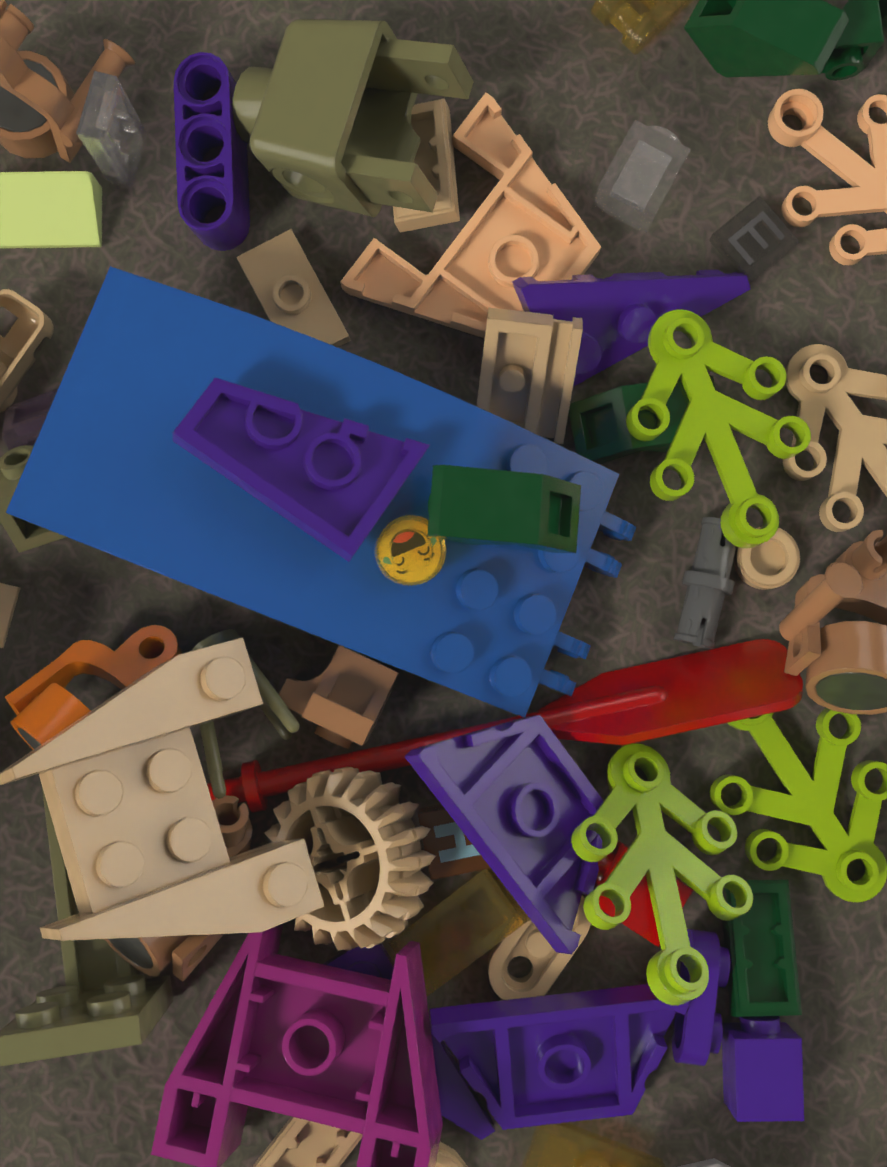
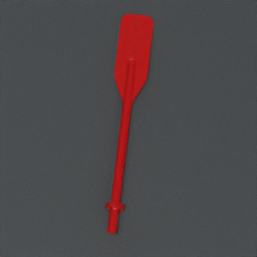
(608, 709)

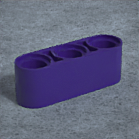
(197, 130)

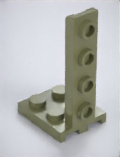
(102, 1000)

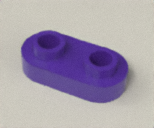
(701, 1027)

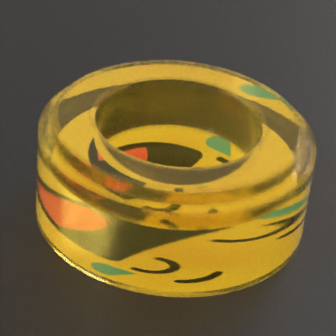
(407, 553)

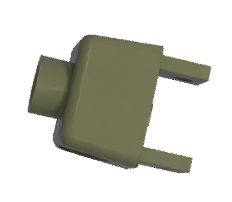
(340, 111)

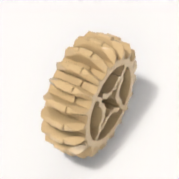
(379, 888)

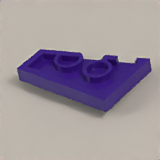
(304, 466)

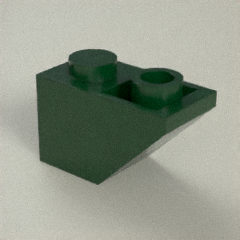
(766, 35)

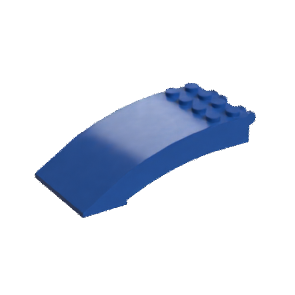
(124, 487)

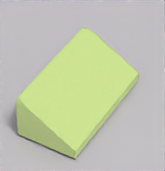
(50, 209)

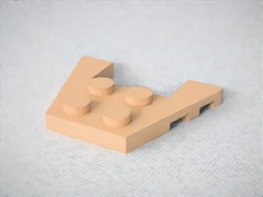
(515, 233)

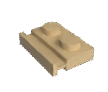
(529, 369)

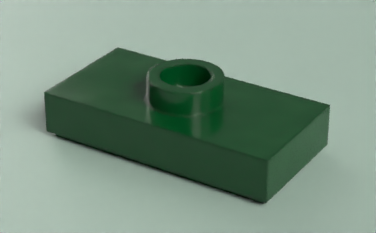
(763, 953)

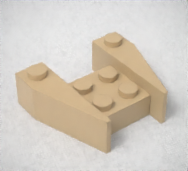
(142, 819)

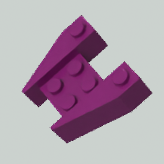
(309, 1048)

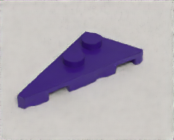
(624, 307)

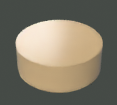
(769, 563)

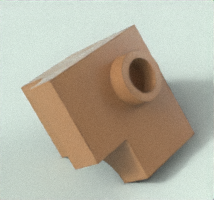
(343, 698)

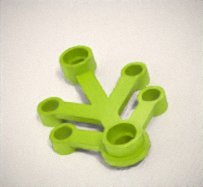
(713, 417)
(813, 803)
(660, 858)

